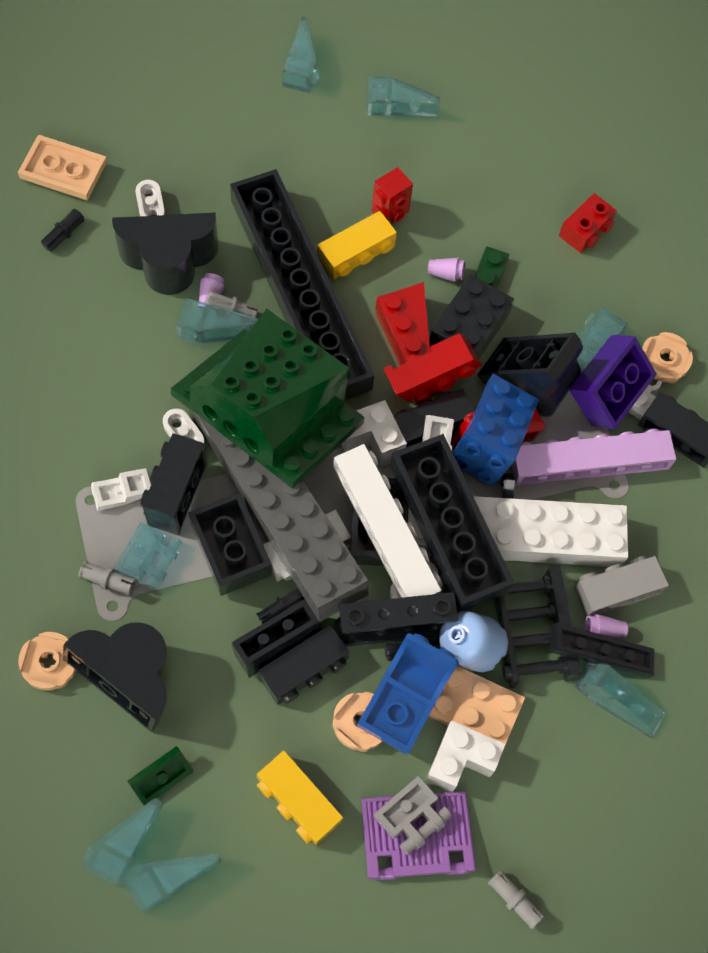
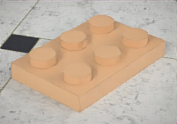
(62, 167)
(478, 705)

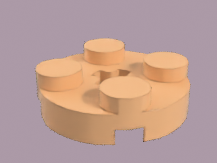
(678, 353)
(35, 672)
(345, 723)

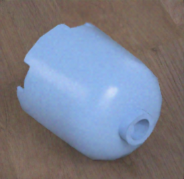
(475, 641)

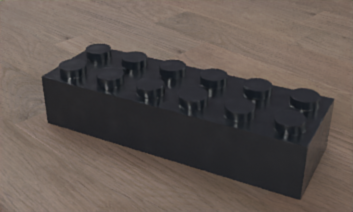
(451, 523)

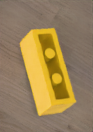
(356, 245)
(298, 799)

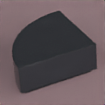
(508, 484)

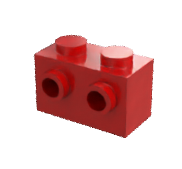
(392, 195)
(587, 223)

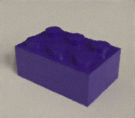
(613, 381)

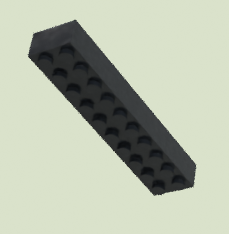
(297, 273)

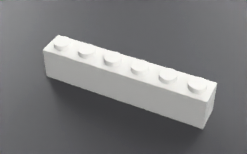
(385, 524)

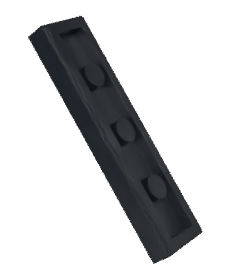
(602, 650)

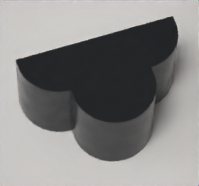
(167, 247)
(538, 365)
(123, 667)

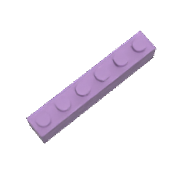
(593, 457)

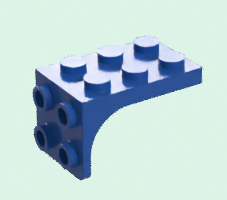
(495, 431)
(408, 693)

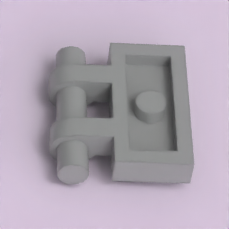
(406, 808)

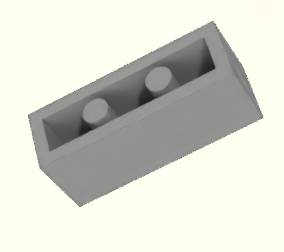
(620, 585)

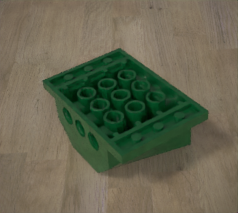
(274, 398)

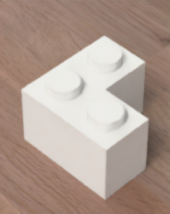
(379, 432)
(463, 748)

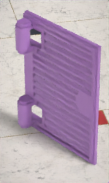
(433, 855)

